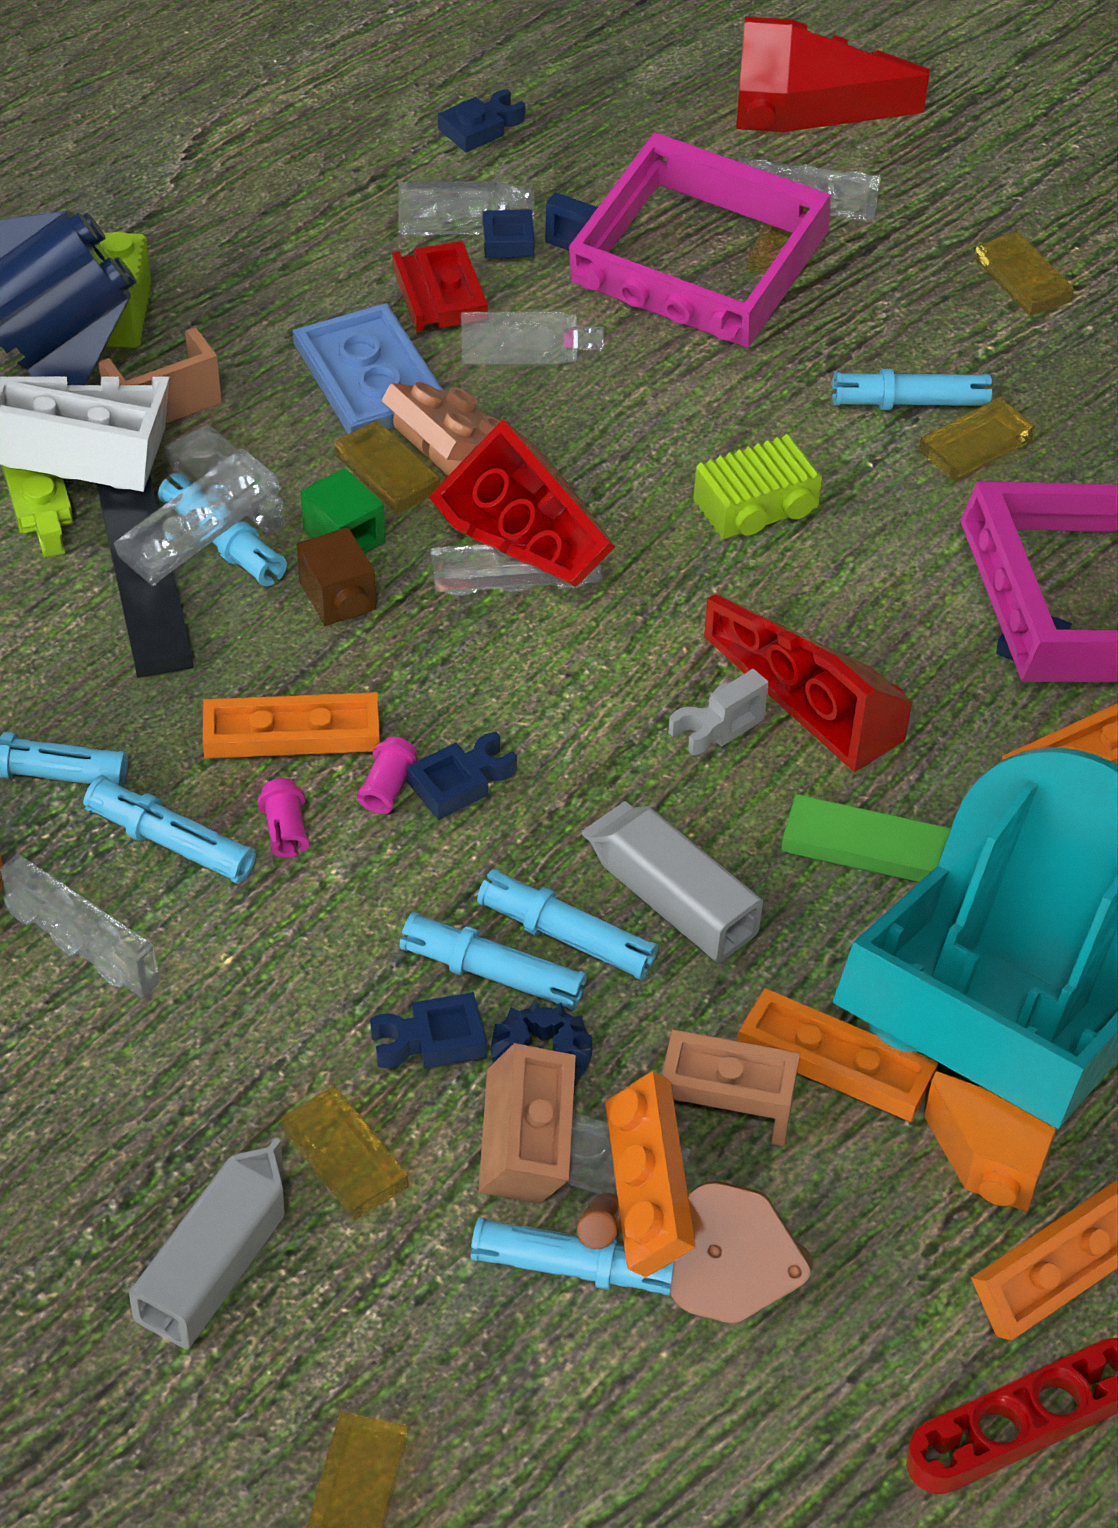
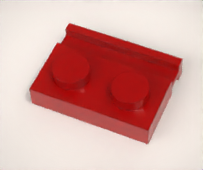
(438, 284)

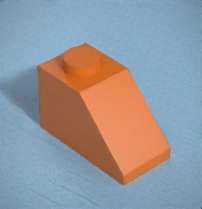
(988, 1141)

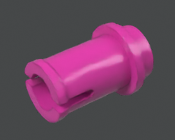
(386, 774)
(282, 805)

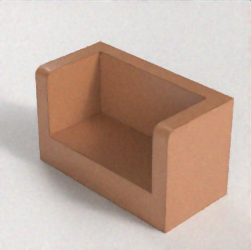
(192, 382)
(733, 1077)
(527, 1123)

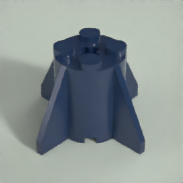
(59, 293)

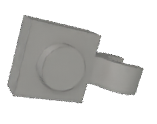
(731, 712)

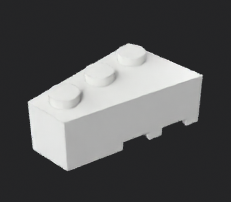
(83, 430)

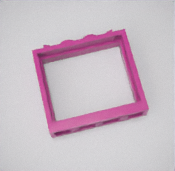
(718, 182)
(991, 530)

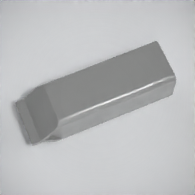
(676, 879)
(211, 1247)

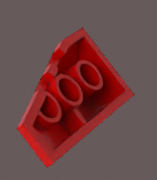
(813, 81)
(522, 507)
(824, 690)

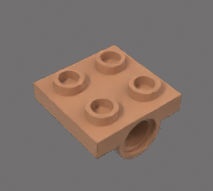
(438, 421)

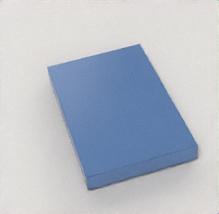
(357, 361)

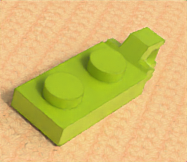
(40, 506)

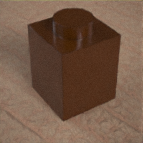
(336, 576)

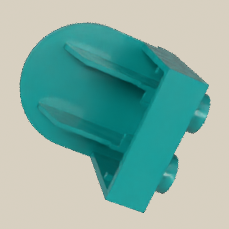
(1010, 941)

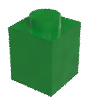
(343, 503)

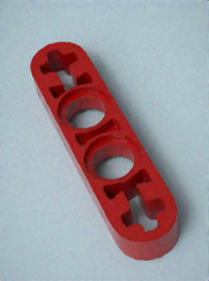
(1020, 1404)

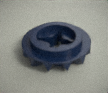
(544, 1022)

